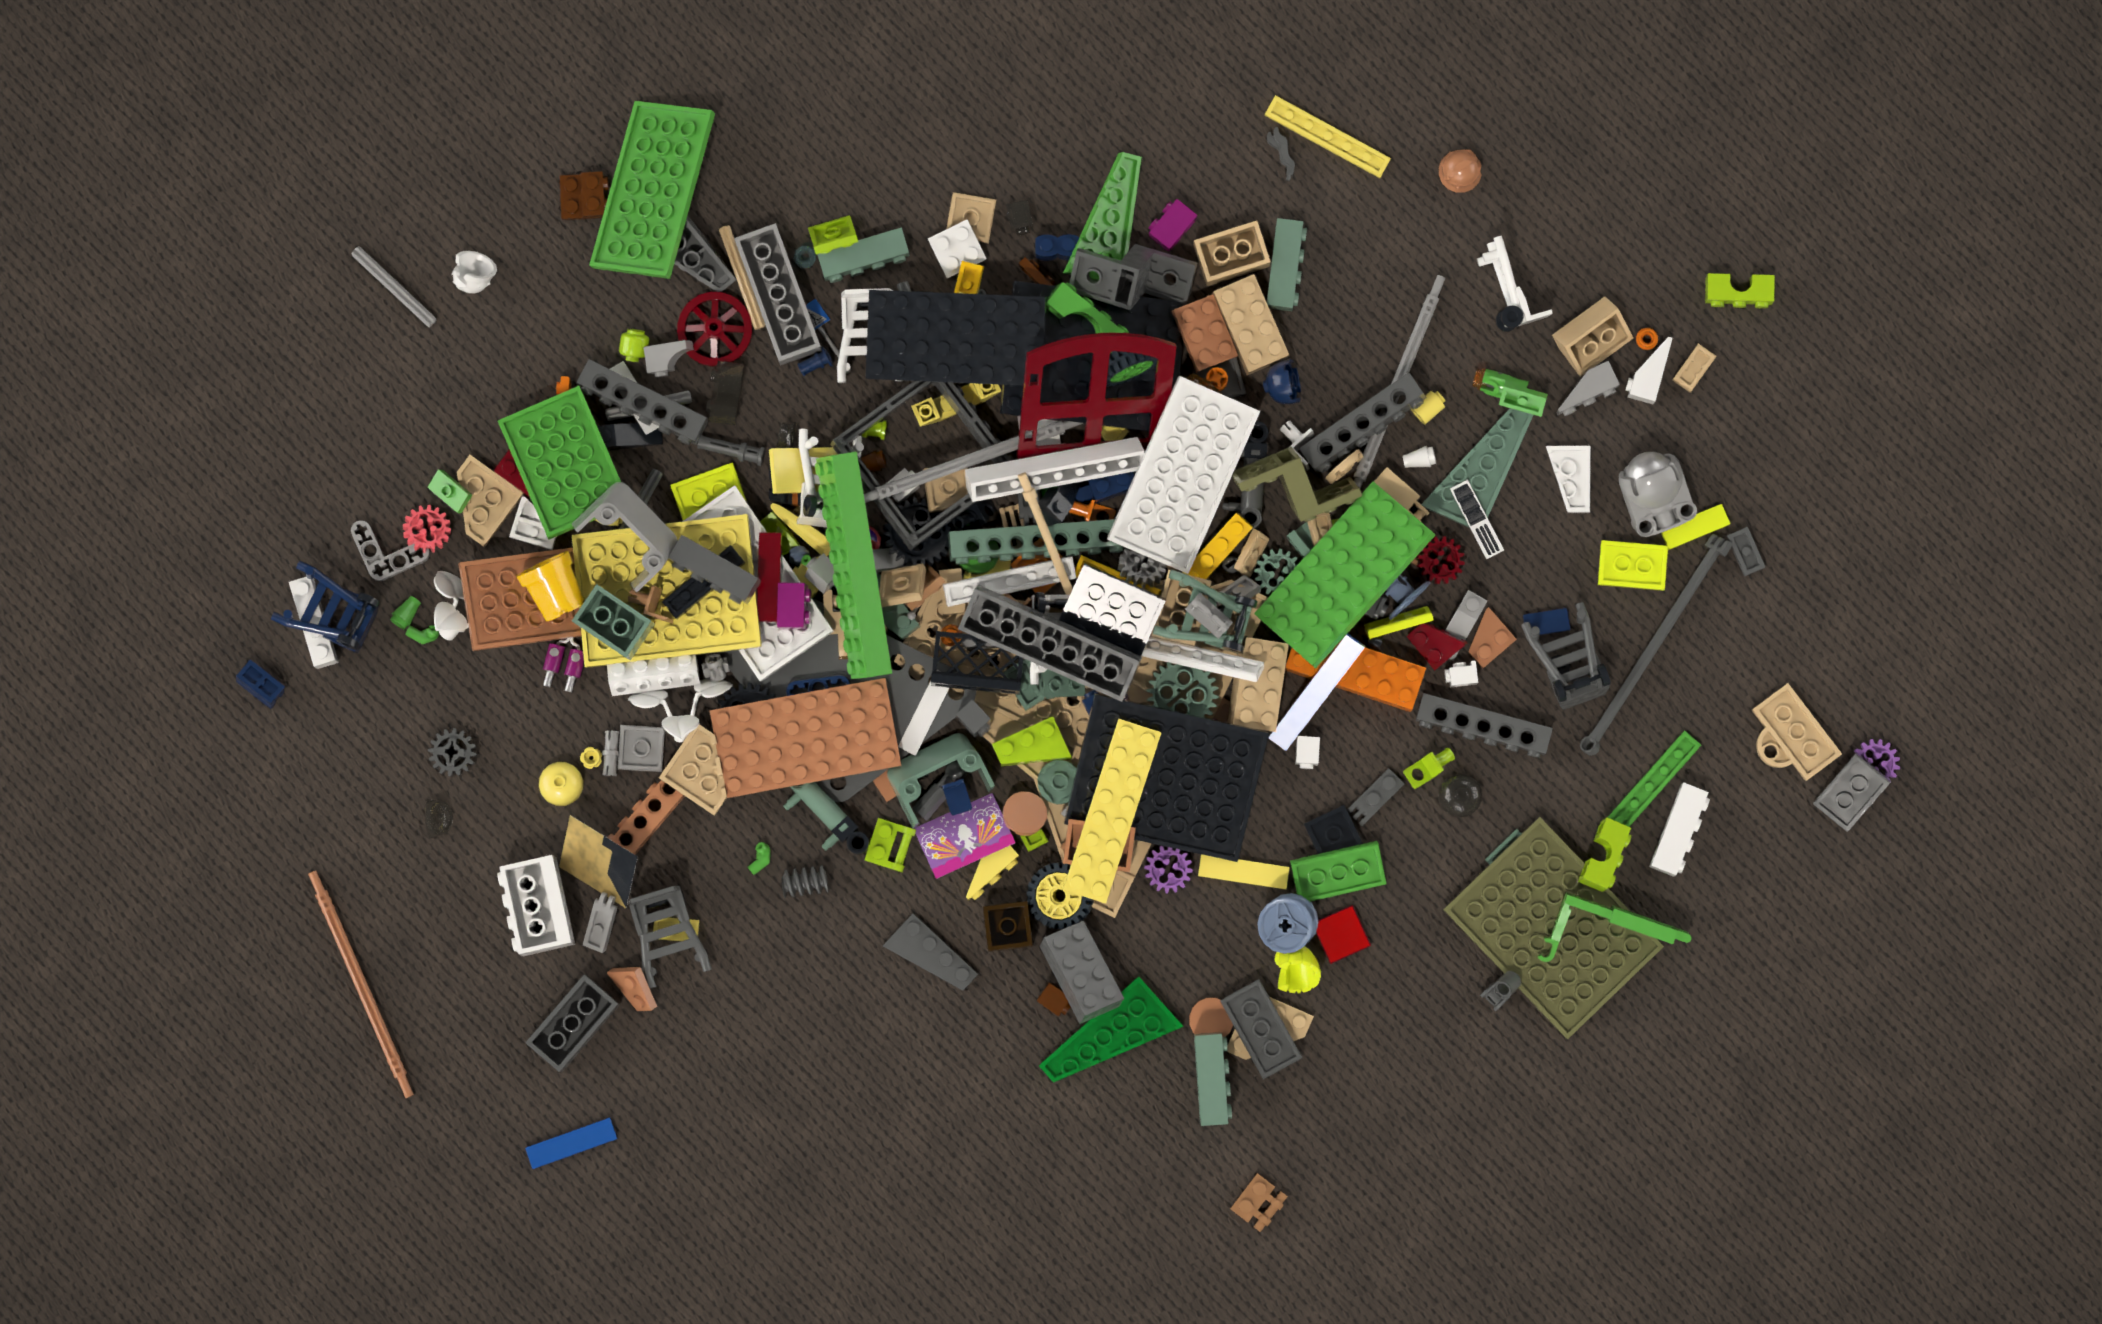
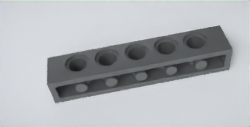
(595, 372)
(1367, 411)
(1539, 733)

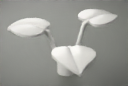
(446, 617)
(680, 725)

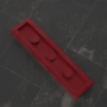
(769, 574)

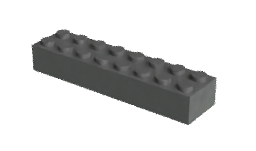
(1050, 643)

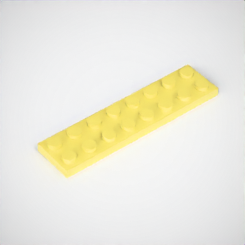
(1112, 811)

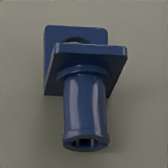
(957, 797)

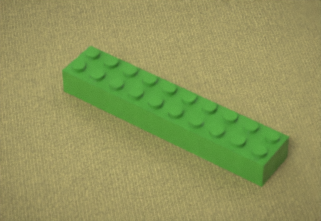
(853, 565)

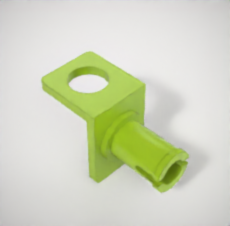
(1430, 766)

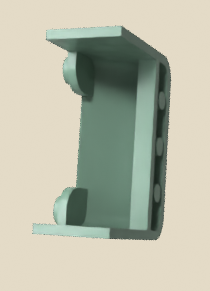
(955, 747)

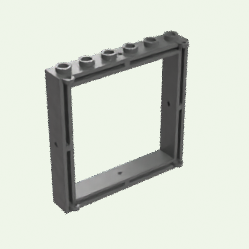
(968, 415)

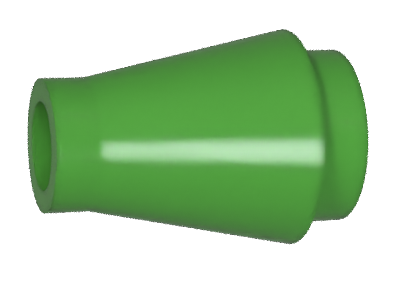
(405, 613)

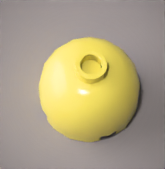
(561, 783)

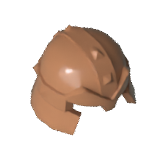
(1460, 170)

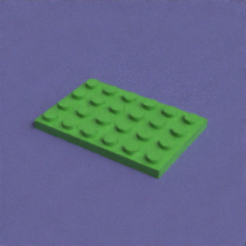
(559, 458)

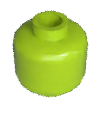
(633, 344)

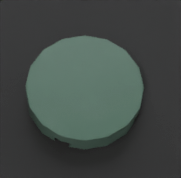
(1056, 781)

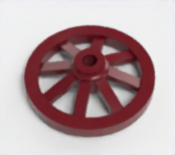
(737, 307)

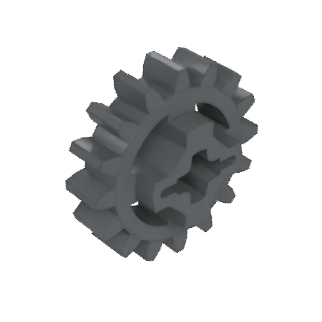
(442, 751)

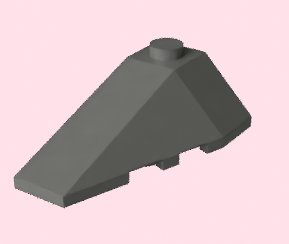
(701, 260)

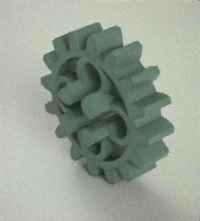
(1273, 560)

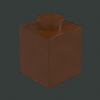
(1054, 1000)

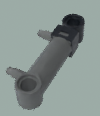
(1252, 500)

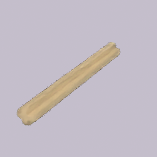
(742, 277)

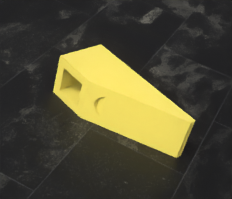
(990, 869)

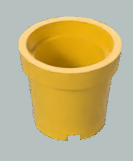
(553, 586)

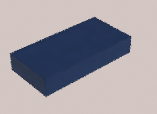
(1549, 621)

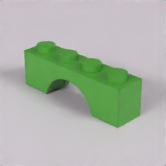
(1066, 301)

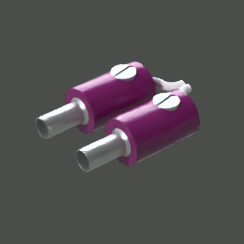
(554, 659)

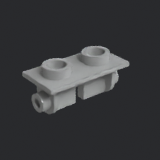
(1208, 615)

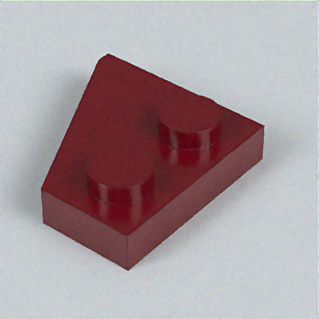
(1435, 644)

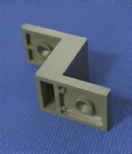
(1296, 484)

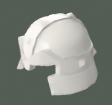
(473, 271)

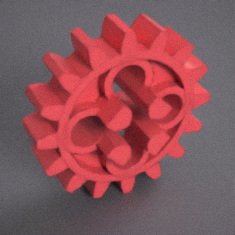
(437, 534)

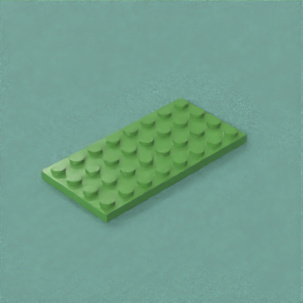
(652, 189)
(1344, 574)

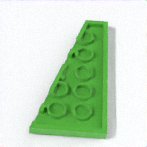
(1112, 215)

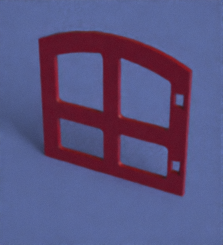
(1096, 405)

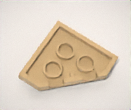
(490, 500)
(698, 771)
(1295, 1021)

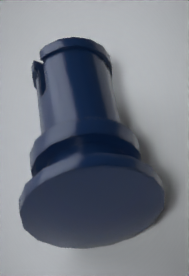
(815, 362)

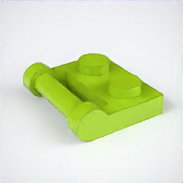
(883, 841)

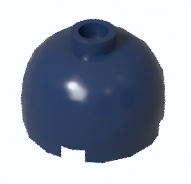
(1283, 382)

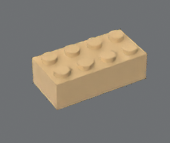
(1250, 324)
(1258, 702)

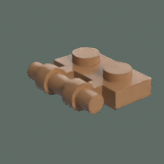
(1253, 1197)

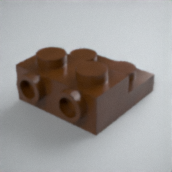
(583, 195)

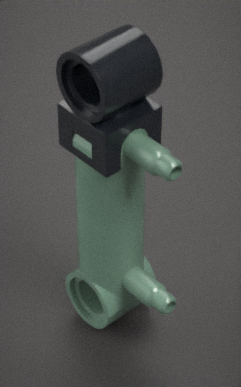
(830, 814)

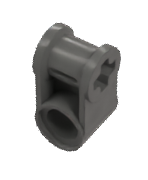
(1502, 989)

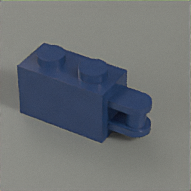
(1105, 488)

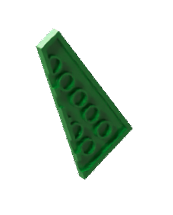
(1133, 1023)

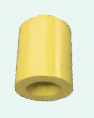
(1430, 408)

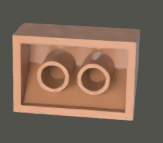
(1073, 834)

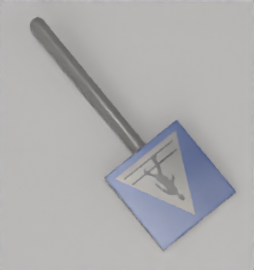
(819, 318)

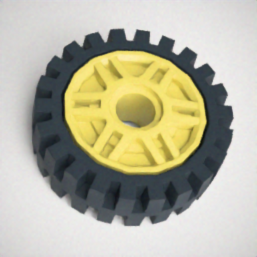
(1045, 904)

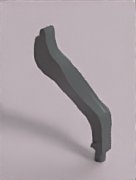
(1280, 143)

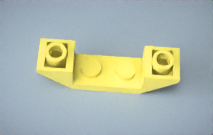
(939, 409)

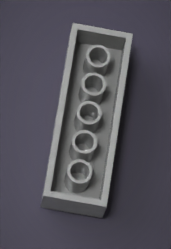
(778, 294)

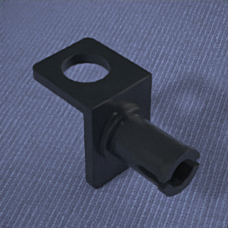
(975, 516)

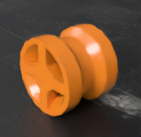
(1215, 375)

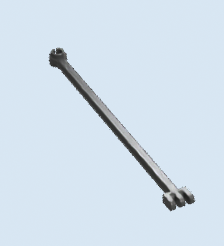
(1716, 546)

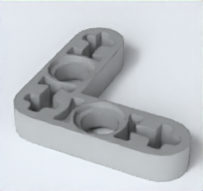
(379, 559)

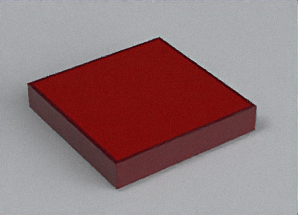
(1341, 934)

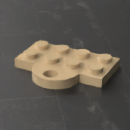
(1793, 734)

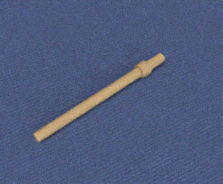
(1030, 495)

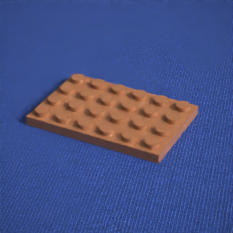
(502, 610)

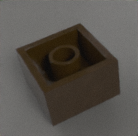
(1007, 926)

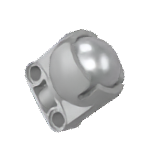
(1655, 493)

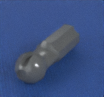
(935, 795)

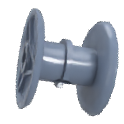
(1403, 593)
(1277, 933)

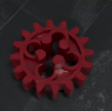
(1443, 571)

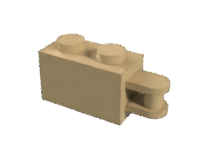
(1401, 492)

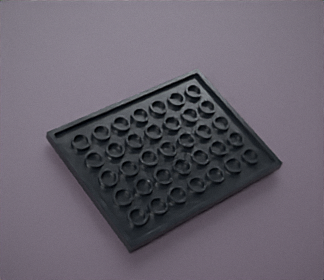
(1070, 377)
(1196, 783)

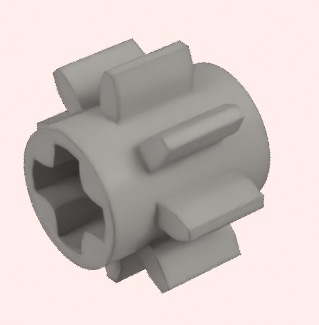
(715, 667)

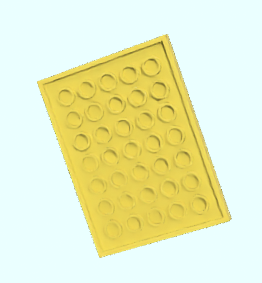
(710, 626)

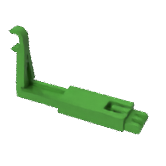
(1616, 916)

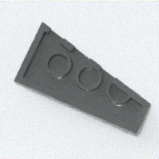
(925, 949)

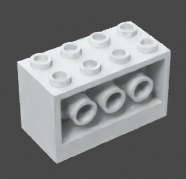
(551, 910)

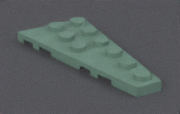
(1483, 467)

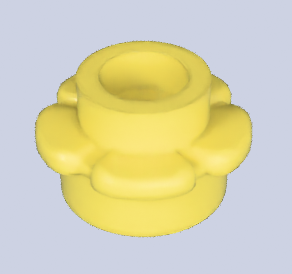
(590, 751)

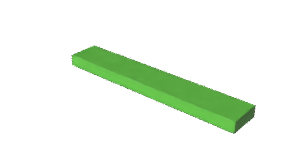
(1655, 779)

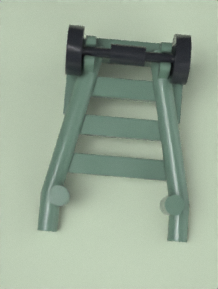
(1239, 604)

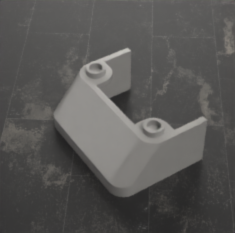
(622, 502)

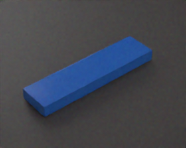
(571, 1143)

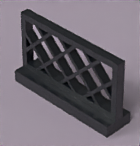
(970, 681)

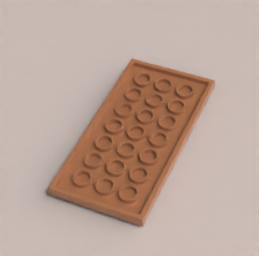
(806, 738)

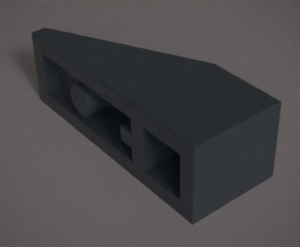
(628, 436)
(1058, 502)

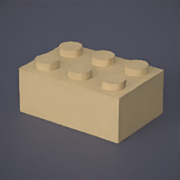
(1231, 253)
(1175, 605)

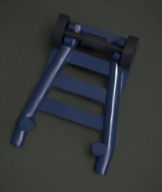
(360, 626)

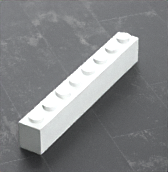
(1054, 469)

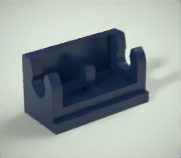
(260, 684)

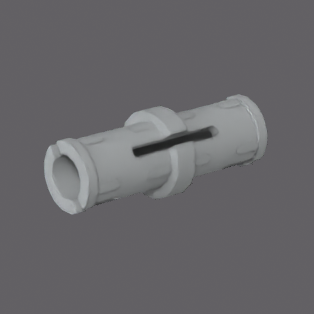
(610, 753)

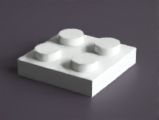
(955, 246)

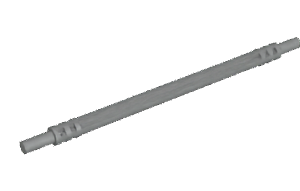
(1404, 367)
(963, 462)

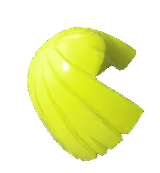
(1298, 971)

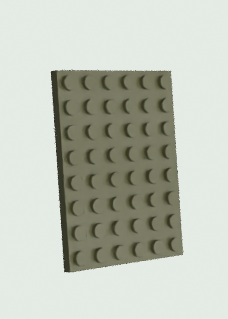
(1517, 905)

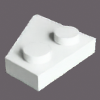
(528, 526)

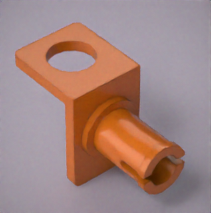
(1091, 510)

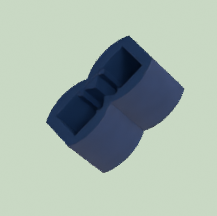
(1050, 247)

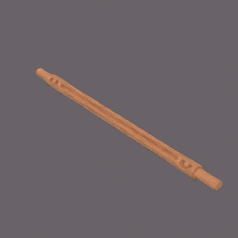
(360, 983)

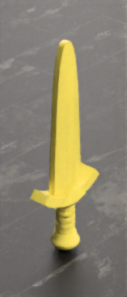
(806, 532)

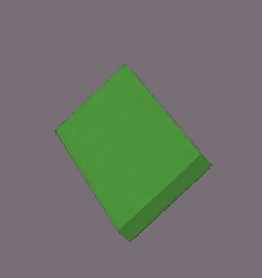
(1338, 871)

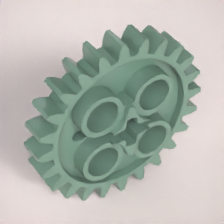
(1170, 677)

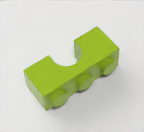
(1720, 292)
(1613, 838)

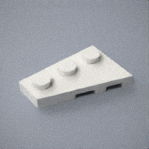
(1573, 475)

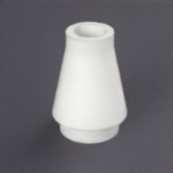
(1420, 458)

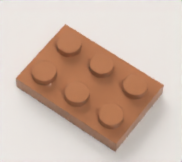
(1204, 333)

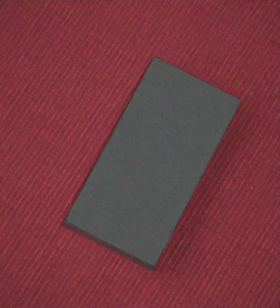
(1261, 1029)

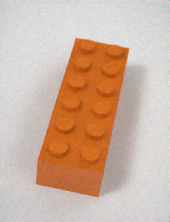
(1371, 676)

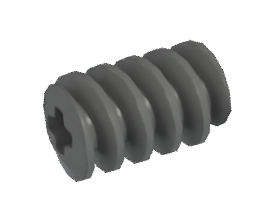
(804, 881)

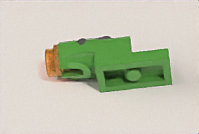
(1511, 391)

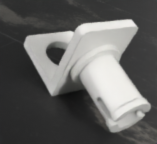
(1297, 438)

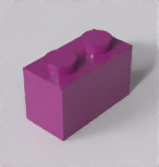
(1172, 225)
(792, 606)

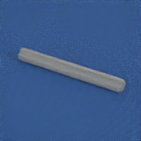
(393, 286)

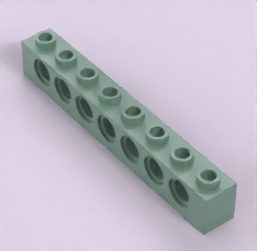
(958, 539)

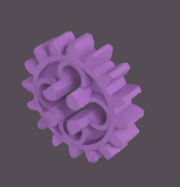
(1877, 750)
(1172, 881)

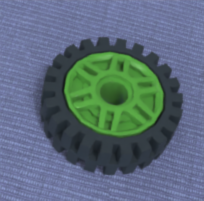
(1127, 365)

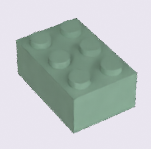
(613, 622)

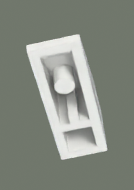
(1647, 379)

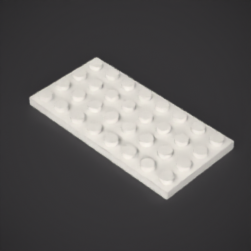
(1183, 474)
(778, 645)

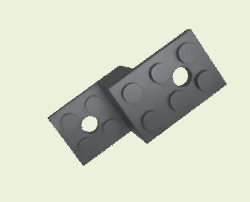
(1128, 279)

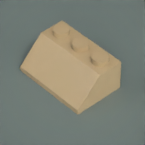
(1593, 336)

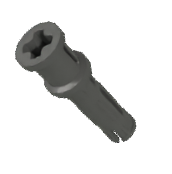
(742, 451)

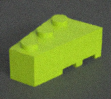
(1034, 744)

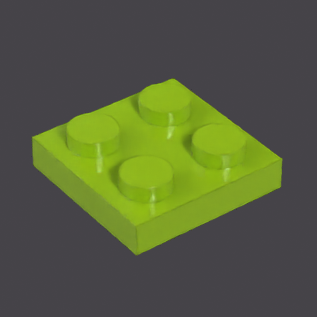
(833, 235)

